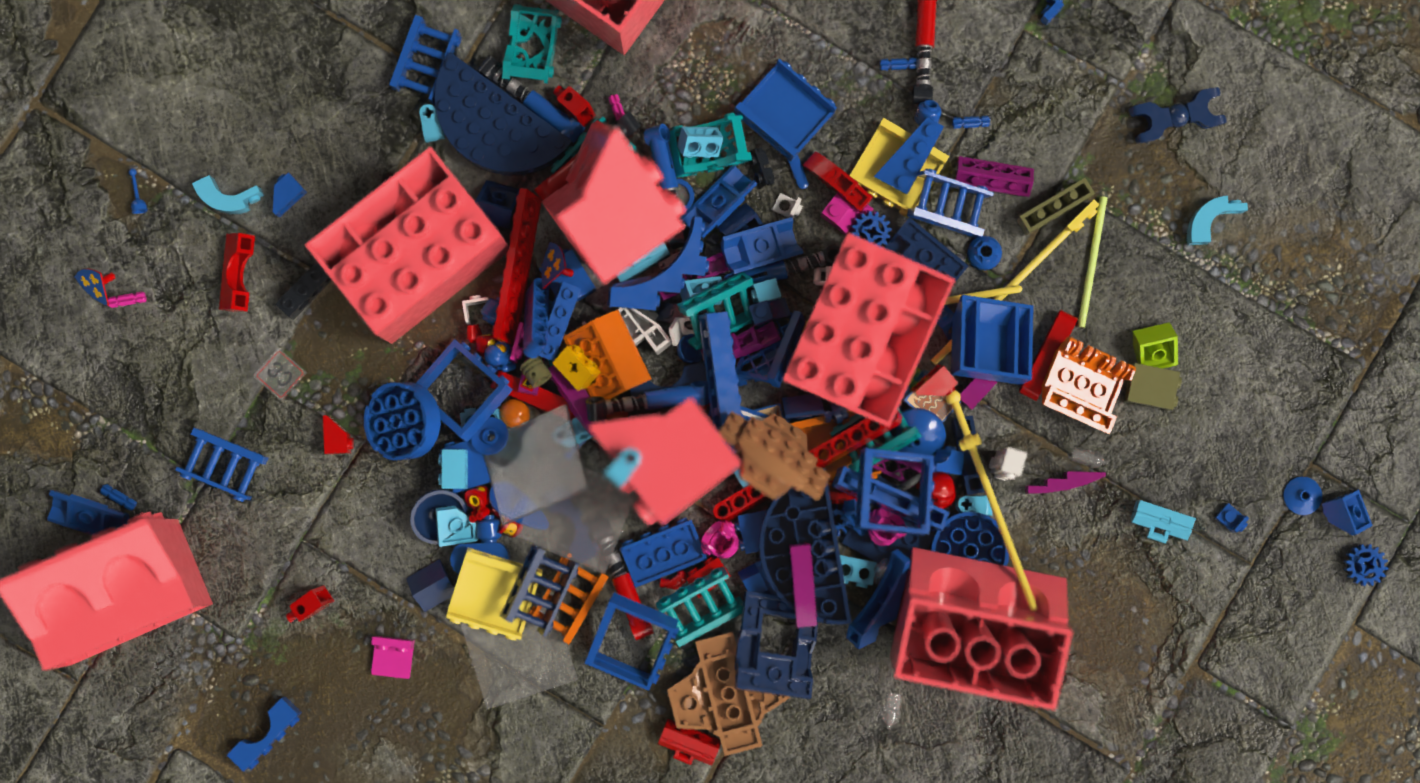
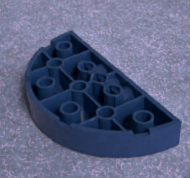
(491, 125)
(799, 520)

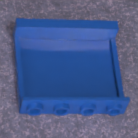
(786, 110)

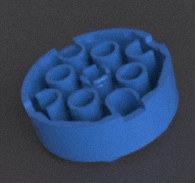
(402, 421)
(973, 530)

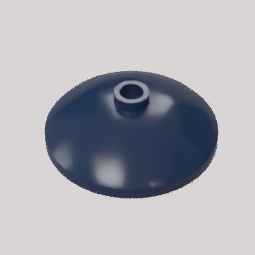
(422, 517)

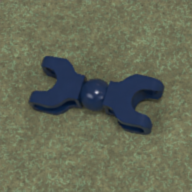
(1177, 115)

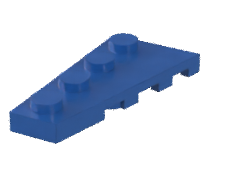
(909, 159)

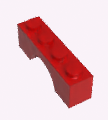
(238, 250)

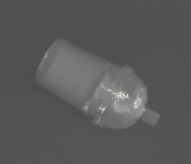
(1087, 457)
(891, 709)

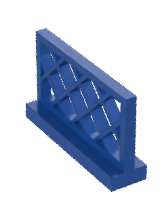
(782, 357)

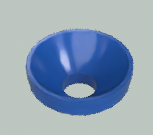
(977, 259)

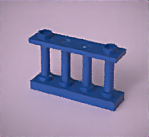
(412, 45)
(937, 217)
(219, 446)

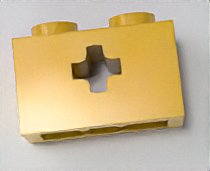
(576, 367)

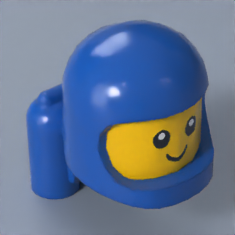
(499, 356)

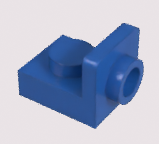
(1051, 11)
(1232, 519)

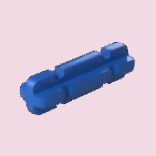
(898, 64)
(971, 122)
(118, 497)

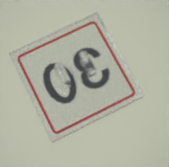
(279, 374)

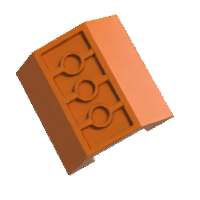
(613, 351)

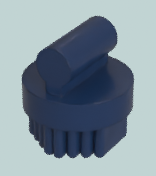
(836, 412)

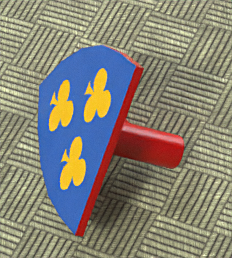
(554, 265)
(94, 283)

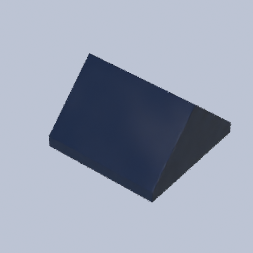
(802, 407)
(431, 585)

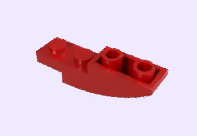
(838, 180)

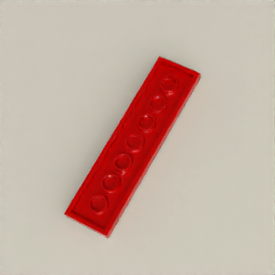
(517, 267)

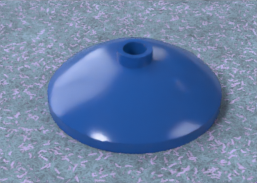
(929, 426)

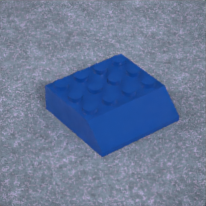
(992, 340)

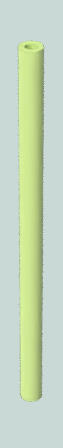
(1092, 262)

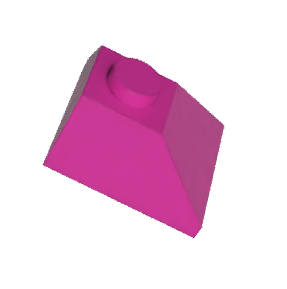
(842, 214)

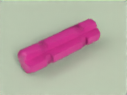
(616, 106)
(127, 299)

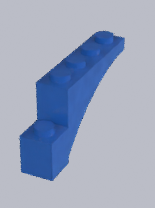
(883, 604)

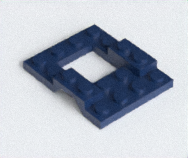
(921, 247)
(767, 671)

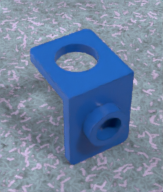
(945, 321)

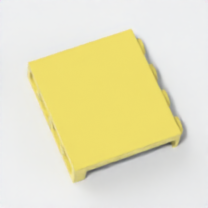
(880, 149)
(483, 591)

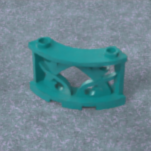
(516, 66)
(734, 156)

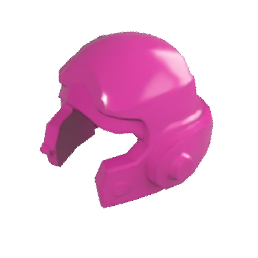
(884, 517)
(720, 540)

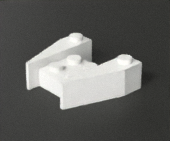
(644, 328)

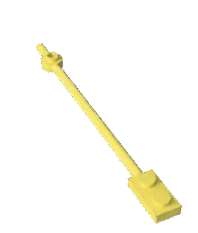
(1076, 224)

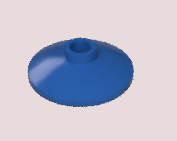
(481, 438)
(1293, 495)

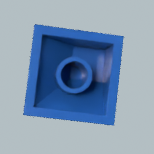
(1348, 513)

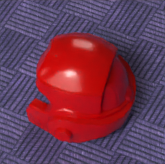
(943, 491)

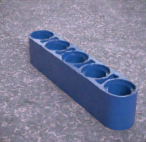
(536, 319)

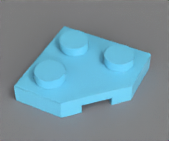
(454, 527)

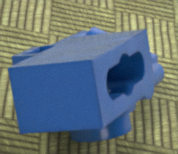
(850, 515)

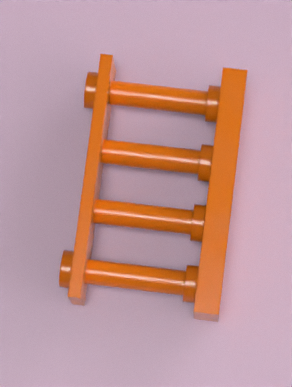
(587, 598)

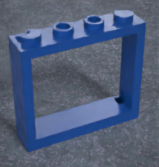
(490, 404)
(864, 491)
(619, 668)

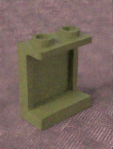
(1153, 387)

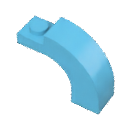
(236, 204)
(1200, 223)

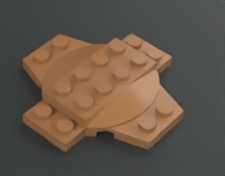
(774, 455)
(711, 703)

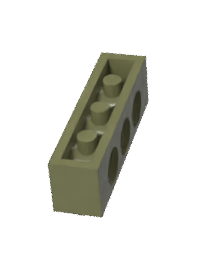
(1055, 206)

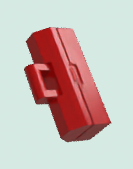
(691, 742)

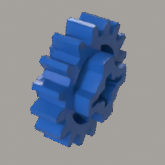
(872, 224)
(1361, 570)

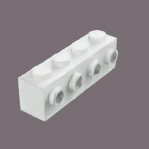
(1007, 464)

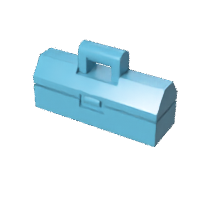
(644, 263)
(1154, 517)

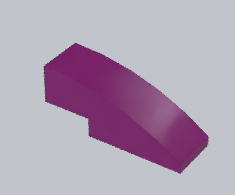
(975, 392)

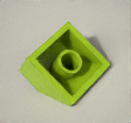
(1156, 346)

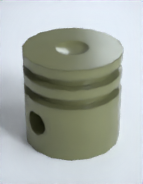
(535, 372)

